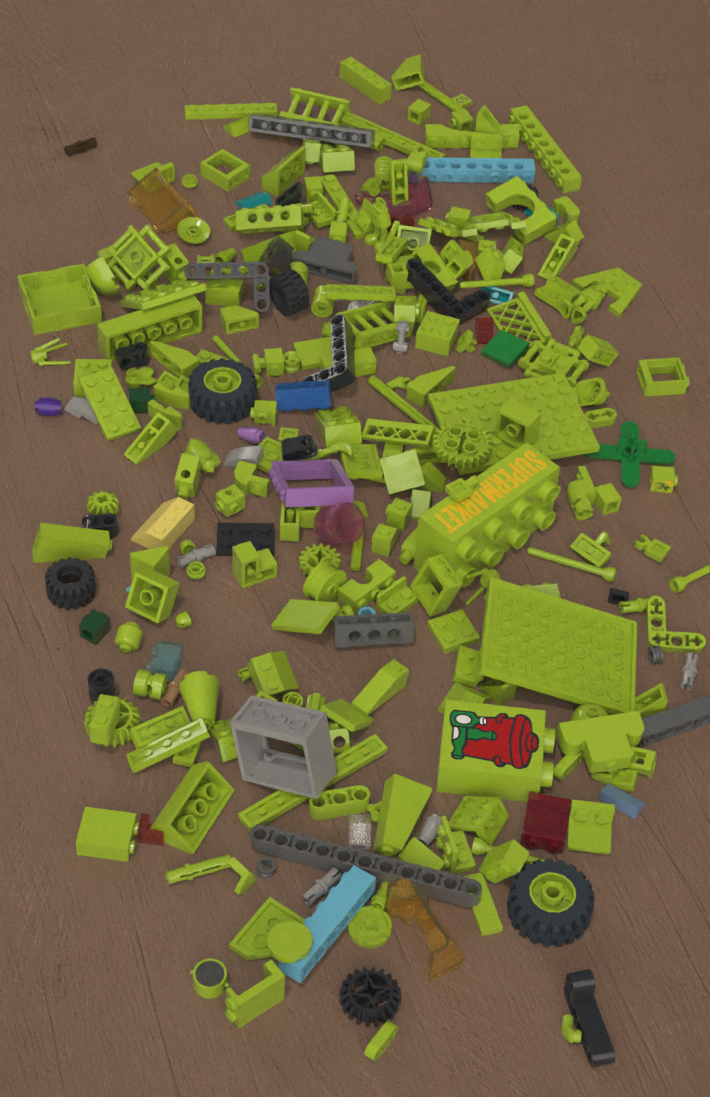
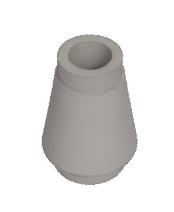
(429, 829)

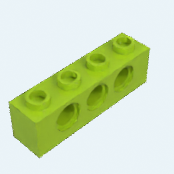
(295, 221)

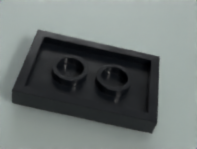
(232, 534)

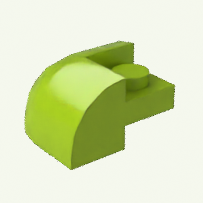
(102, 278)

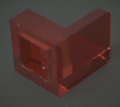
(483, 330)
(146, 835)

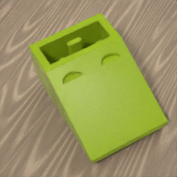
(336, 158)
(338, 426)

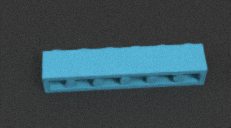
(332, 918)

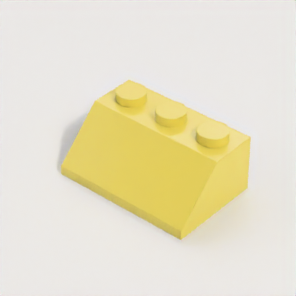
(165, 524)

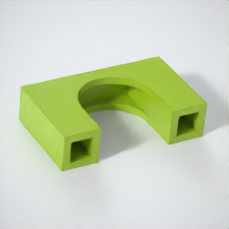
(516, 192)

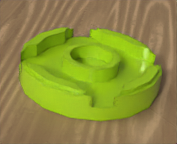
(370, 927)
(289, 941)

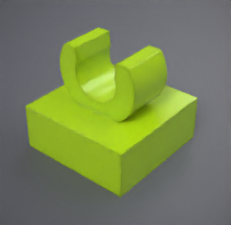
(371, 186)
(466, 342)

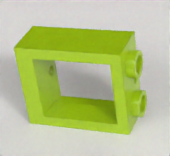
(240, 169)
(662, 366)
(427, 594)

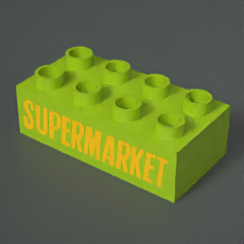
(510, 505)

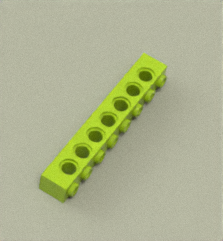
(545, 149)

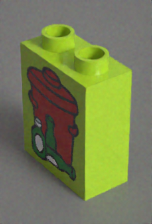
(494, 751)

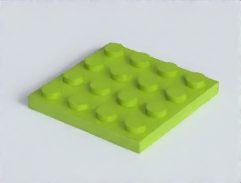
(162, 294)

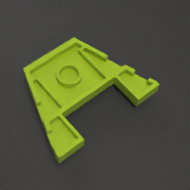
(492, 220)
(447, 228)
(619, 285)

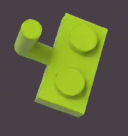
(592, 550)

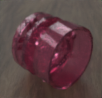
(339, 524)

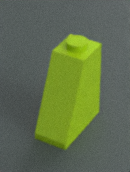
(409, 73)

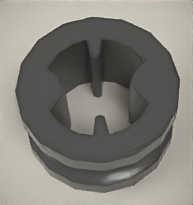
(655, 654)
(266, 860)

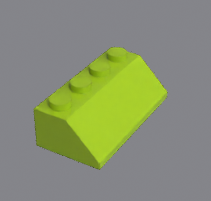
(193, 807)

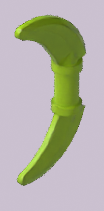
(339, 446)

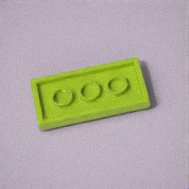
(109, 404)

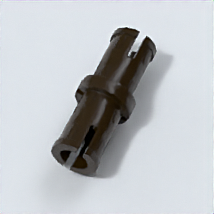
(80, 146)

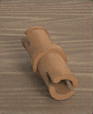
(173, 689)

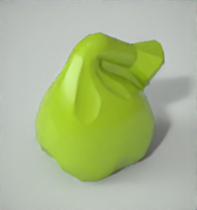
(208, 458)

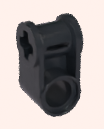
(132, 356)
(296, 448)
(104, 522)

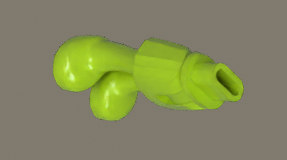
(381, 219)
(590, 298)

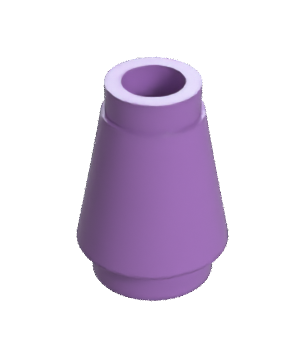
(252, 434)

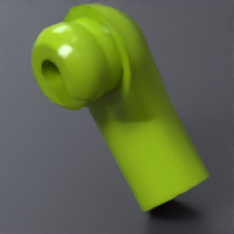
(399, 382)
(568, 1031)

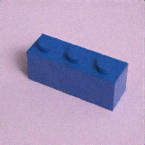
(303, 395)

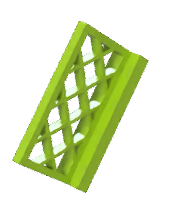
(531, 319)

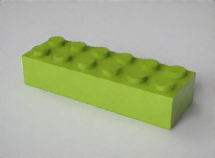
(160, 323)

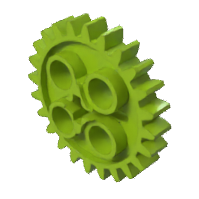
(448, 440)

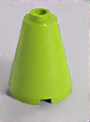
(201, 695)

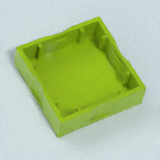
(59, 299)

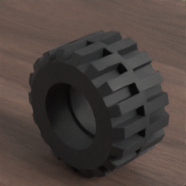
(289, 292)
(67, 594)

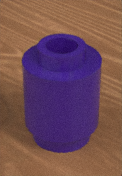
(48, 406)

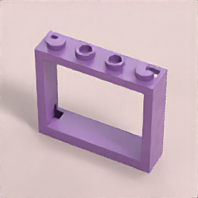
(311, 469)

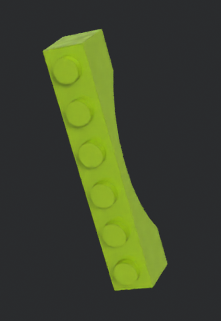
(443, 137)

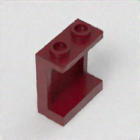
(545, 822)

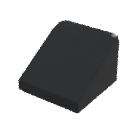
(616, 596)

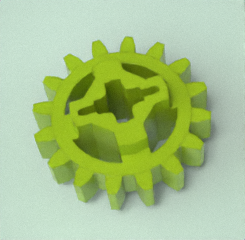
(311, 556)

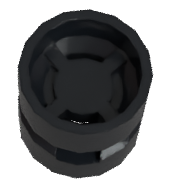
(100, 682)

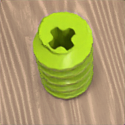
(382, 170)

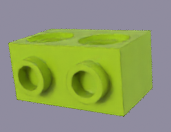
(598, 350)

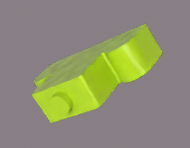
(602, 739)

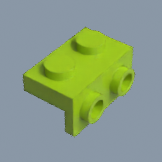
(325, 212)

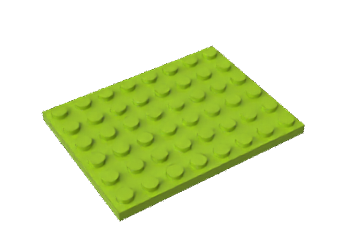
(562, 422)
(558, 647)

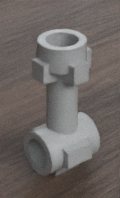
(400, 346)

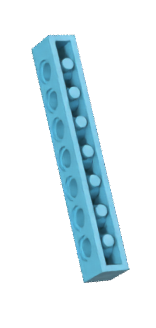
(478, 170)

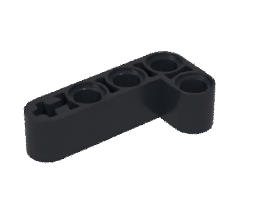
(580, 998)

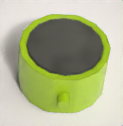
(210, 978)

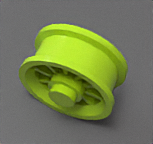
(324, 582)

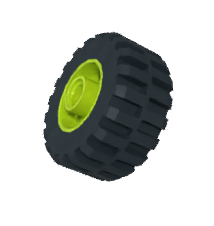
(222, 391)
(550, 902)

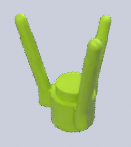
(39, 354)
(486, 574)

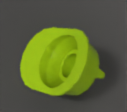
(592, 392)

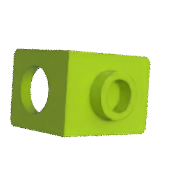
(337, 730)

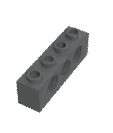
(364, 624)

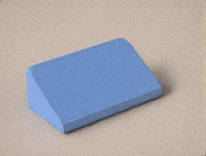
(623, 801)

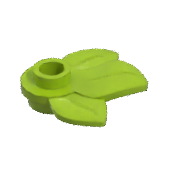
(136, 377)

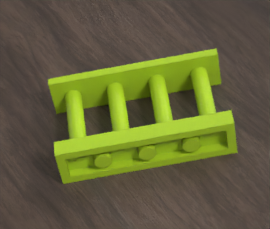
(311, 98)
(371, 335)

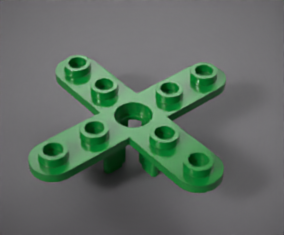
(631, 461)

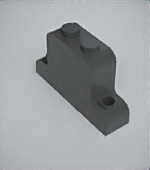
(329, 260)

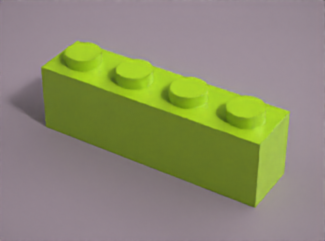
(365, 80)

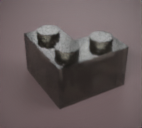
(277, 256)

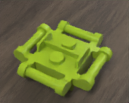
(138, 257)
(553, 359)

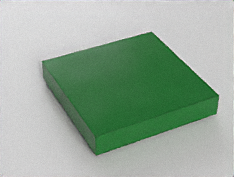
(505, 348)

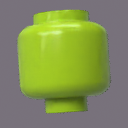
(128, 637)

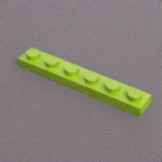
(227, 111)
(335, 192)

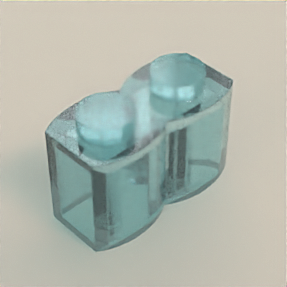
(165, 659)

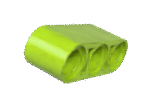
(348, 804)

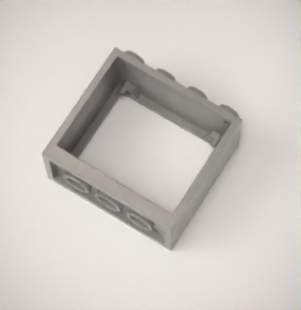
(290, 723)

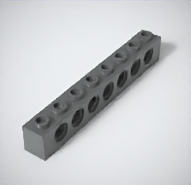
(312, 130)

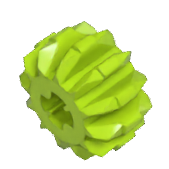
(103, 503)

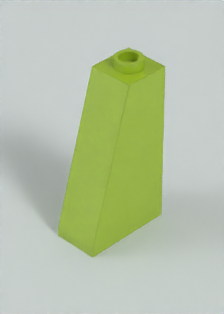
(62, 541)
(398, 813)

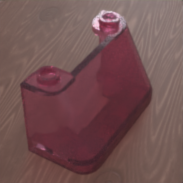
(418, 200)

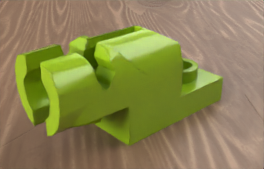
(582, 494)

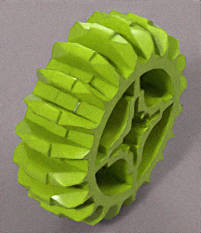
(128, 719)

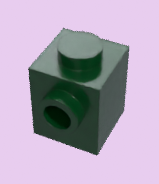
(139, 399)
(94, 626)

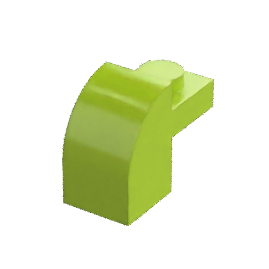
(458, 259)
(397, 277)
(247, 480)

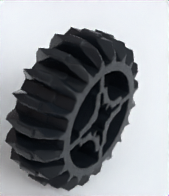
(360, 1004)

